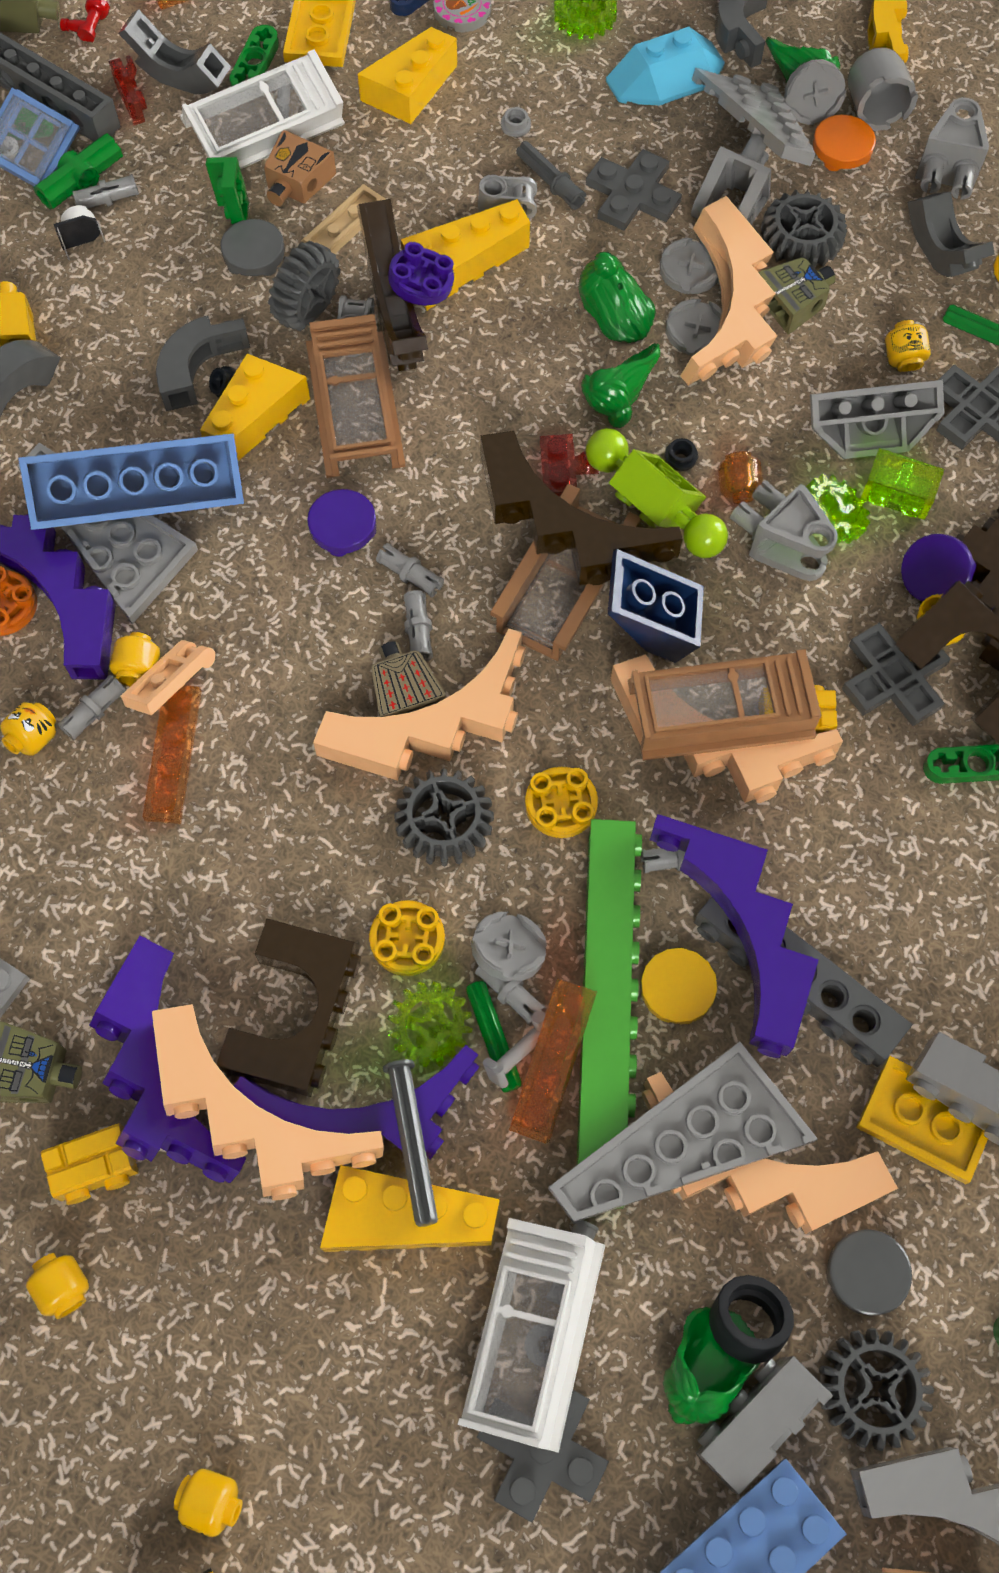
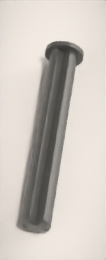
(412, 1142)

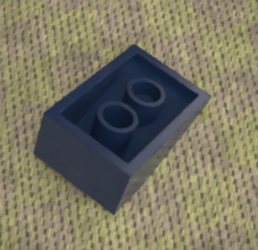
(655, 606)

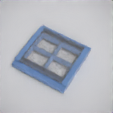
(32, 137)

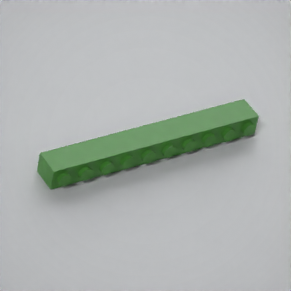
(608, 970)

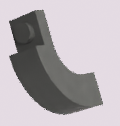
(736, 32)
(184, 69)
(941, 237)
(188, 350)
(24, 365)

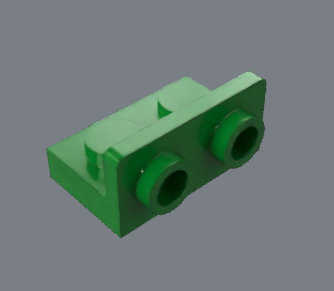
(228, 187)

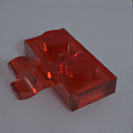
(125, 84)
(560, 463)

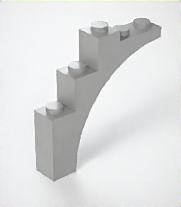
(929, 1486)

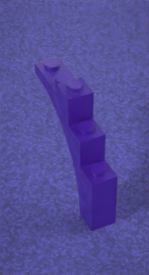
(83, 613)
(135, 1074)
(430, 1097)

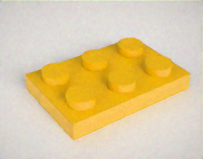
(321, 27)
(920, 1125)

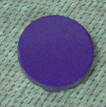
(421, 275)
(342, 521)
(935, 565)

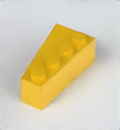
(478, 241)
(377, 1213)

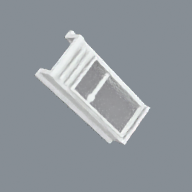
(252, 114)
(533, 1335)

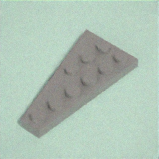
(763, 109)
(130, 555)
(703, 1128)

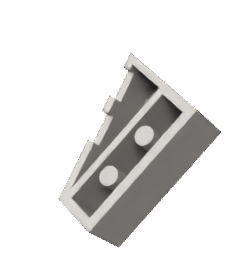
(760, 1422)

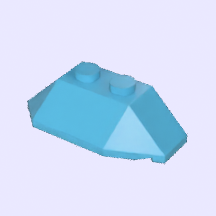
(664, 68)

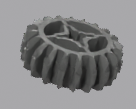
(804, 228)
(304, 285)
(430, 822)
(889, 1405)

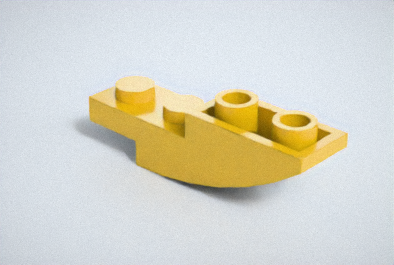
(886, 27)

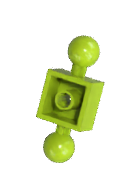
(657, 492)

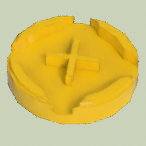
(678, 986)

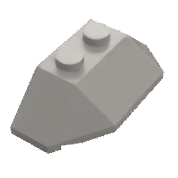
(876, 417)

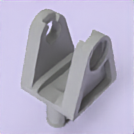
(955, 150)
(741, 171)
(787, 531)

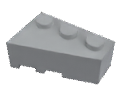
(960, 1081)

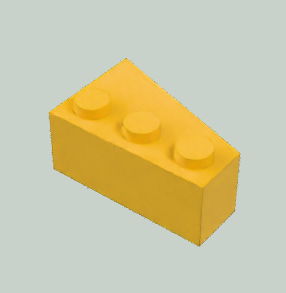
(409, 75)
(255, 402)

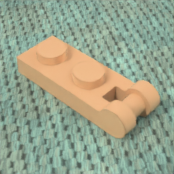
(167, 676)

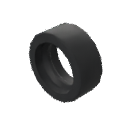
(772, 1302)

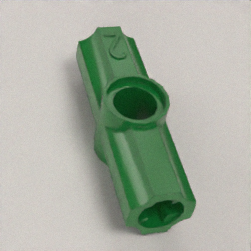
(78, 171)

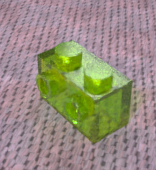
(902, 484)

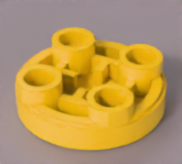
(561, 801)
(407, 937)

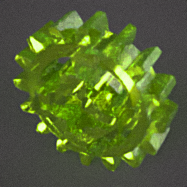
(585, 16)
(840, 506)
(431, 1008)

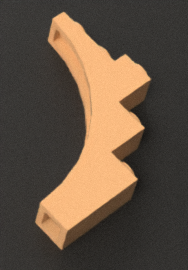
(745, 296)
(438, 730)
(754, 769)
(236, 1124)
(813, 1192)

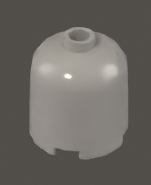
(881, 88)

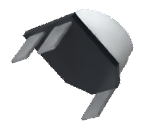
(77, 227)

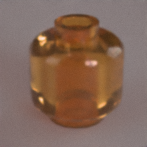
(739, 476)

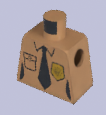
(297, 169)

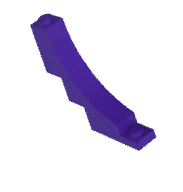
(730, 875)

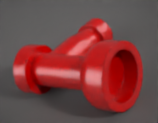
(85, 29)

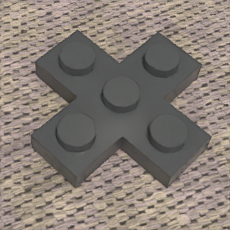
(633, 189)
(973, 406)
(892, 677)
(536, 1468)

